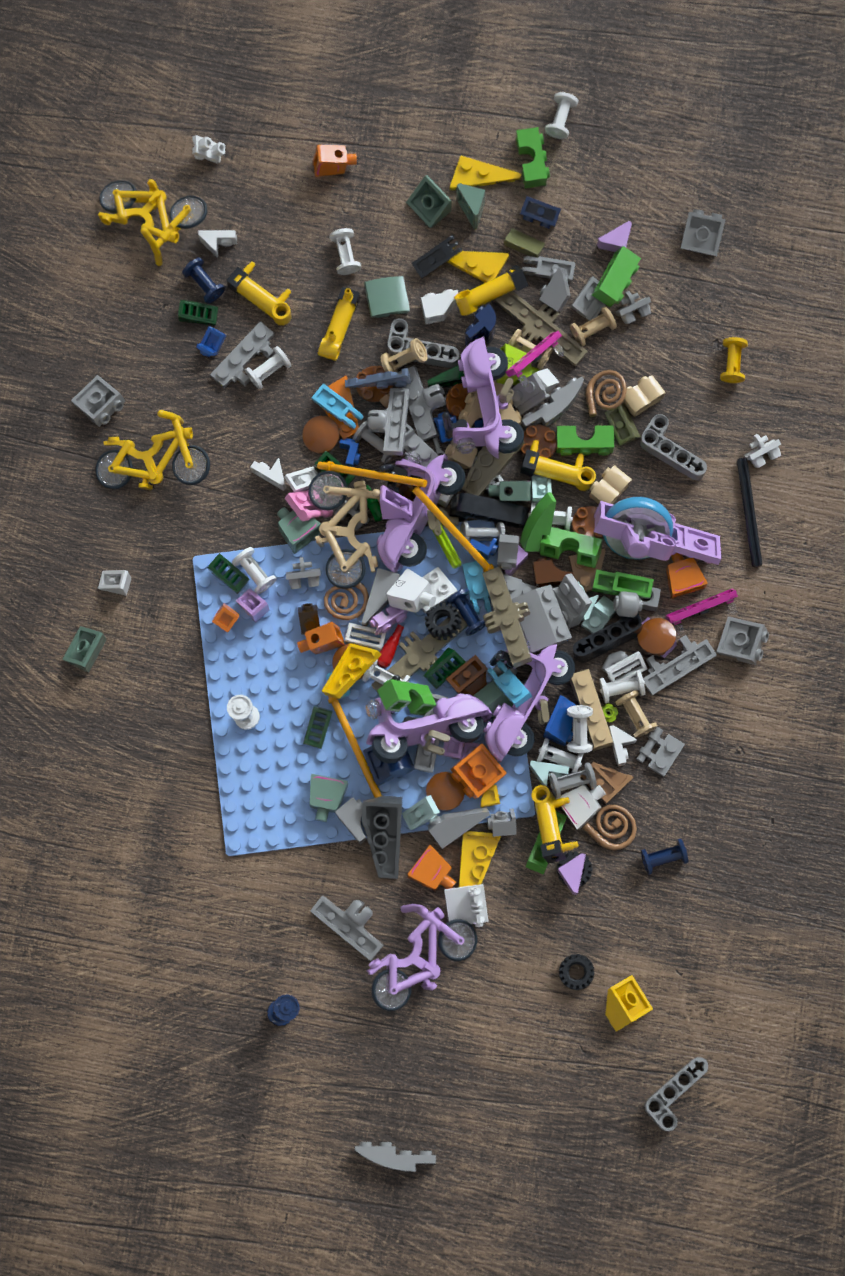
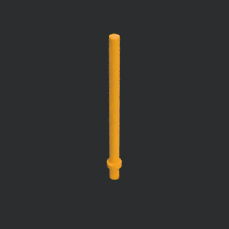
(331, 466)
(452, 529)
(355, 746)

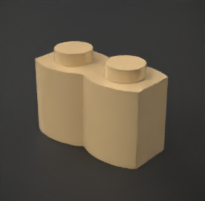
(643, 395)
(611, 486)

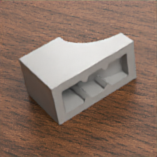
(507, 551)
(351, 816)

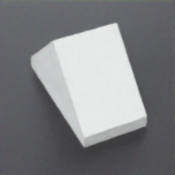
(115, 581)

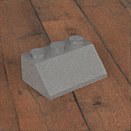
(546, 622)

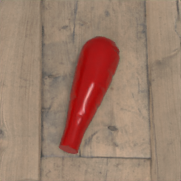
(389, 648)

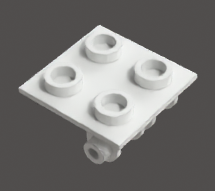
(440, 587)
(467, 904)

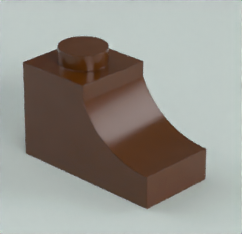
(547, 573)

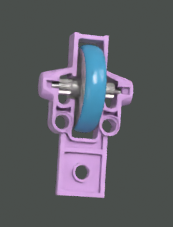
(651, 532)

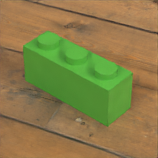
(616, 277)

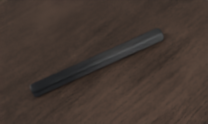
(749, 512)

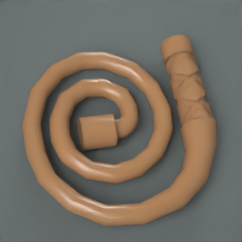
(609, 390)
(344, 602)
(615, 824)

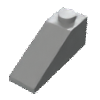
(378, 599)
(453, 825)

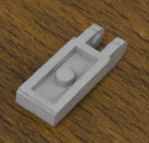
(546, 267)

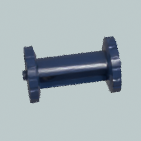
(195, 270)
(467, 612)
(664, 856)
(283, 1010)

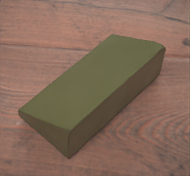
(524, 243)
(623, 425)

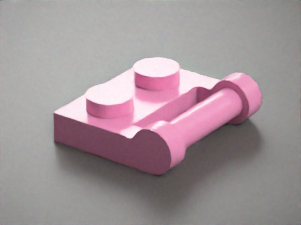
(301, 505)

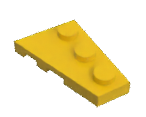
(349, 669)
(476, 855)

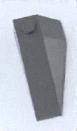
(383, 829)

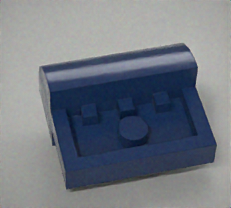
(483, 326)
(384, 771)

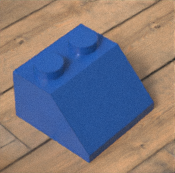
(560, 723)

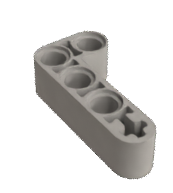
(401, 339)
(675, 450)
(678, 1090)

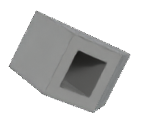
(557, 291)

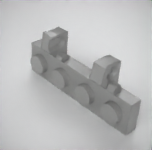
(233, 365)
(691, 658)

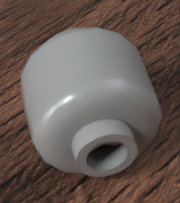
(627, 604)

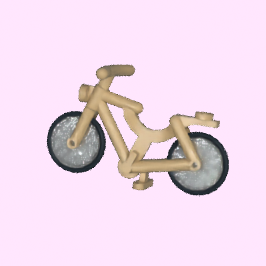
(327, 492)

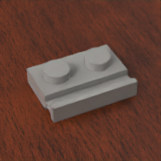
(585, 303)
(528, 397)

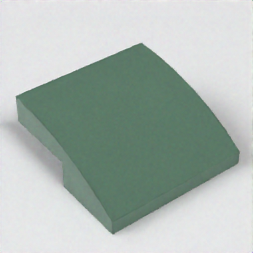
(387, 296)

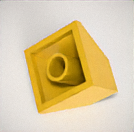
(626, 1003)

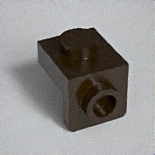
(308, 617)

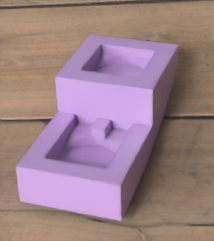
(457, 749)

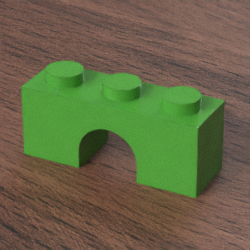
(530, 142)
(570, 443)
(559, 540)
(398, 694)

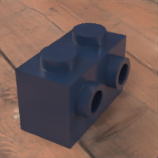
(540, 211)

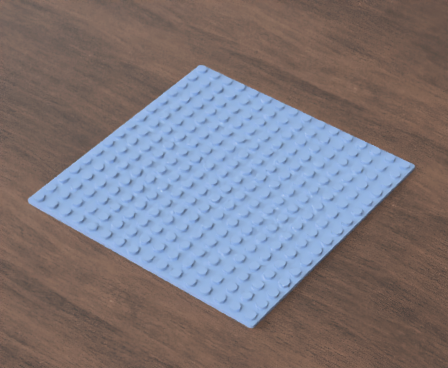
(268, 768)

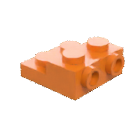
(477, 772)

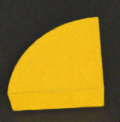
(490, 797)

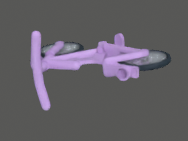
(456, 941)

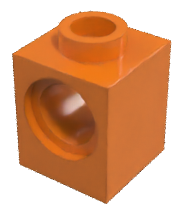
(225, 617)

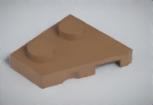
(585, 574)
(609, 780)

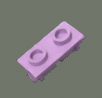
(384, 623)

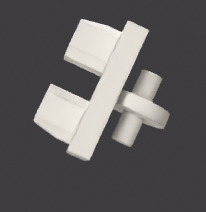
(207, 149)
(770, 447)

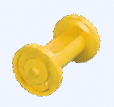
(732, 372)

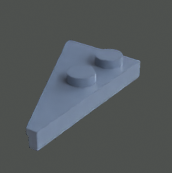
(381, 380)

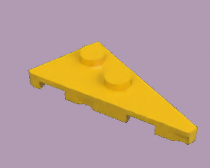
(478, 173)
(480, 265)

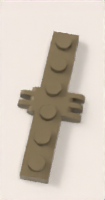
(540, 324)
(507, 617)
(419, 653)

